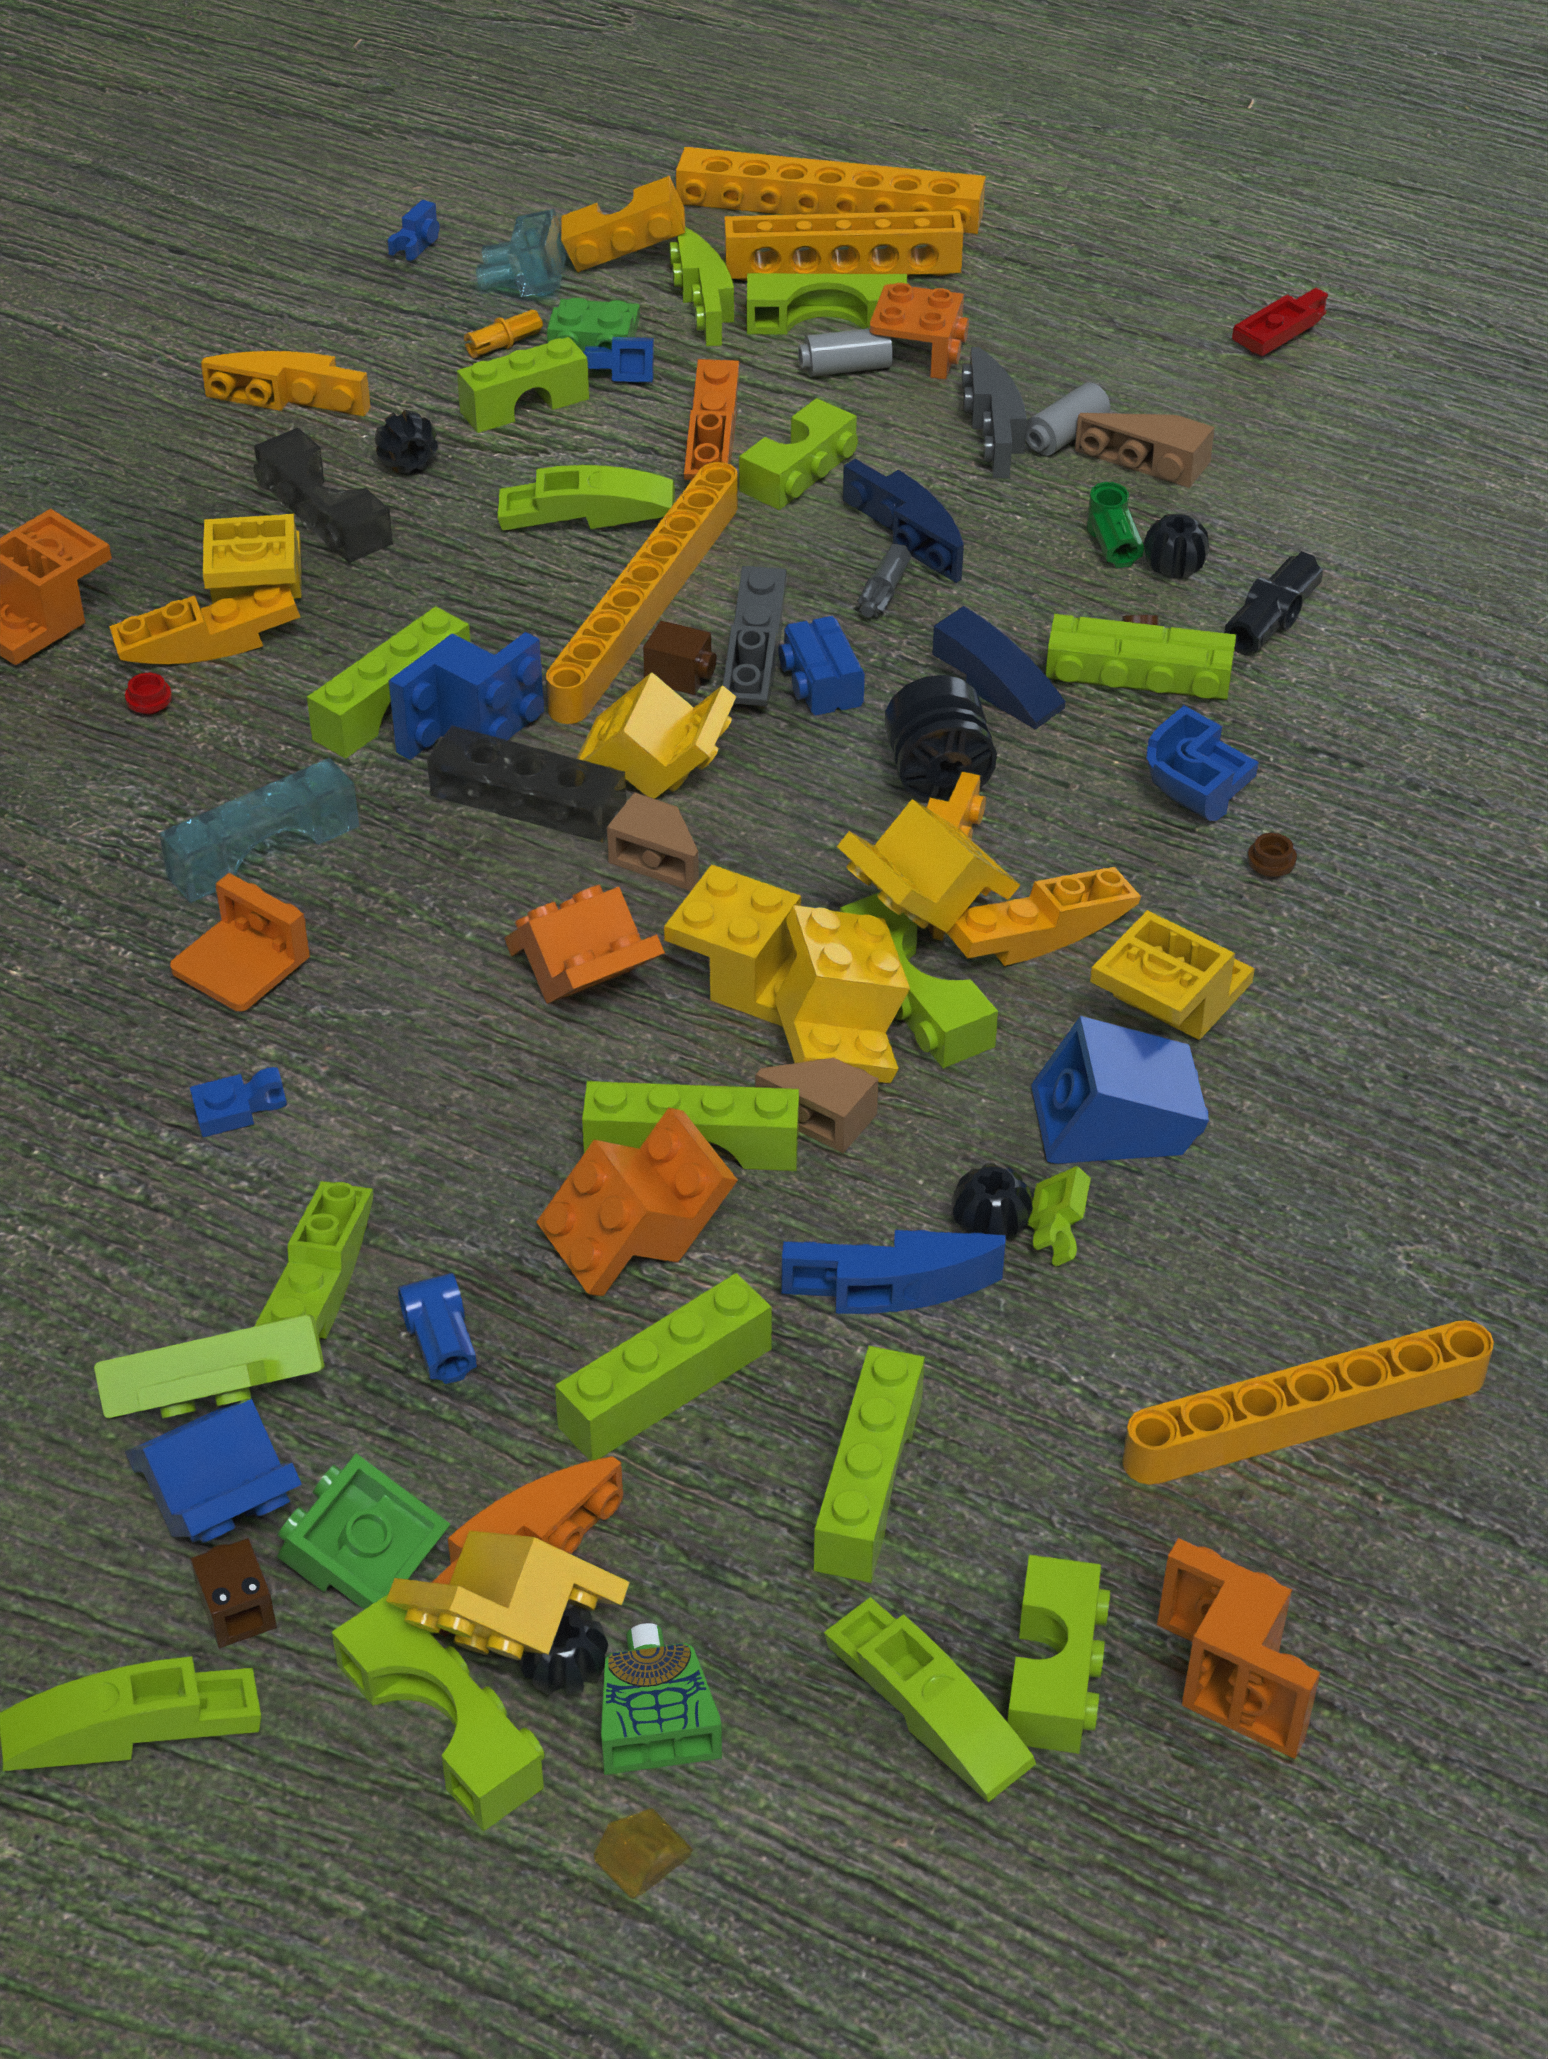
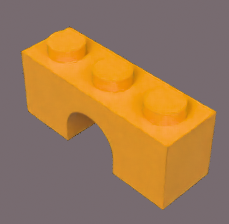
(648, 219)

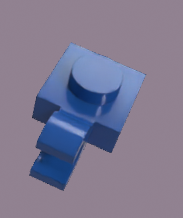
(418, 231)
(629, 359)
(230, 1103)

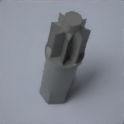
(882, 584)

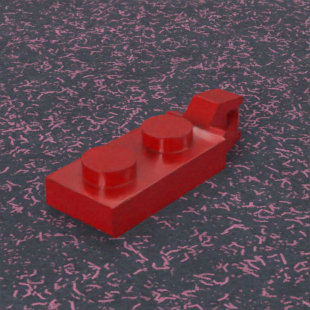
(1280, 321)

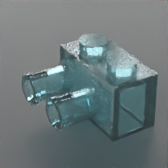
(530, 260)

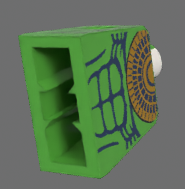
(656, 1706)

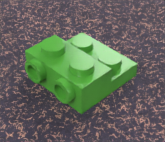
(593, 321)
(360, 1533)

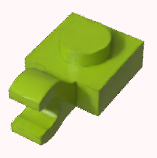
(1057, 1206)

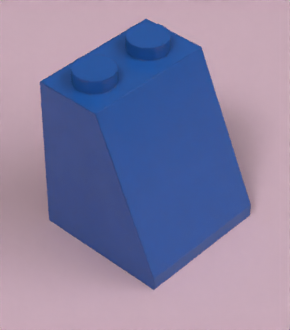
(1117, 1096)

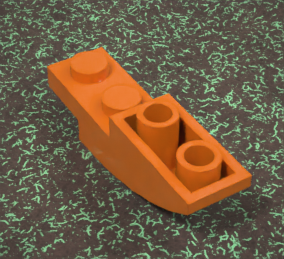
(713, 415)
(552, 1508)

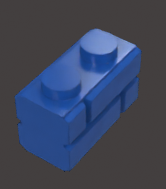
(822, 665)

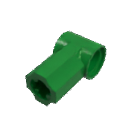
(1113, 524)

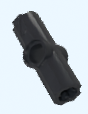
(1274, 602)

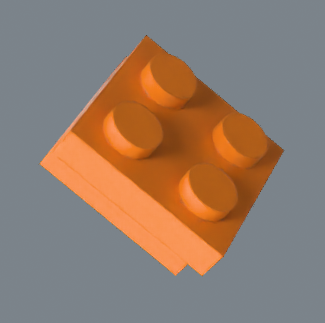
(40, 582)
(581, 942)
(636, 1201)
(1236, 1641)

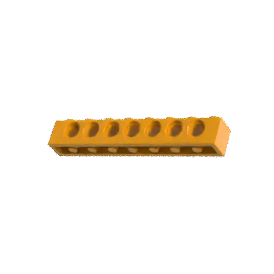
(822, 186)

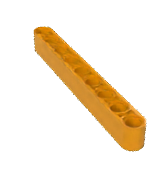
(641, 593)

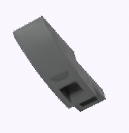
(995, 409)
(755, 635)

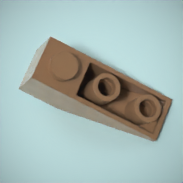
(1148, 443)

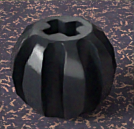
(406, 442)
(1176, 546)
(992, 1202)
(573, 1657)

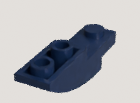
(910, 513)

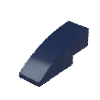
(996, 667)

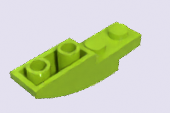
(704, 283)
(597, 492)
(321, 1256)
(933, 1696)
(136, 1703)

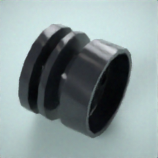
(937, 735)

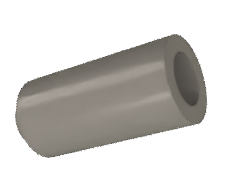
(844, 352)
(1058, 422)

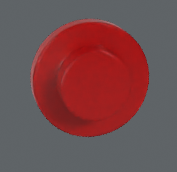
(147, 693)

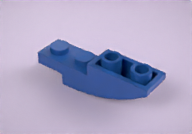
(913, 1274)

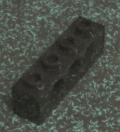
(526, 783)

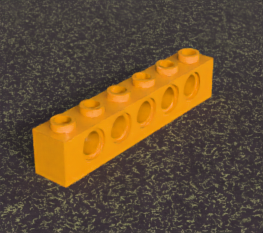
(859, 231)

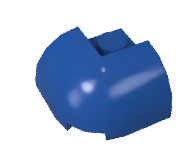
(1195, 765)

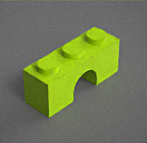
(493, 386)
(819, 442)
(1050, 1695)

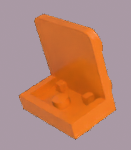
(925, 317)
(246, 950)

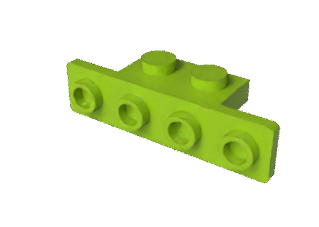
(209, 1366)

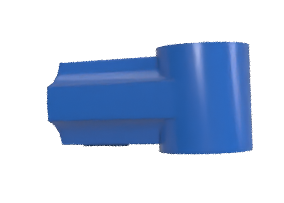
(437, 1317)

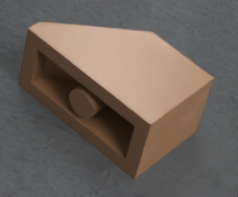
(653, 842)
(833, 1098)

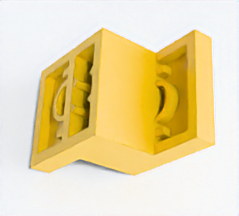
(251, 553)
(658, 735)
(926, 868)
(743, 933)
(1172, 974)
(842, 990)
(506, 1594)

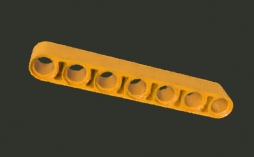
(1306, 1402)

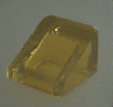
(640, 1851)

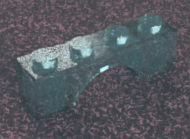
(216, 842)

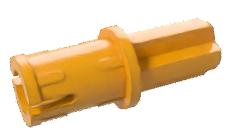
(503, 333)

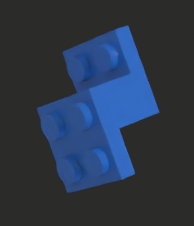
(466, 690)
(214, 1472)

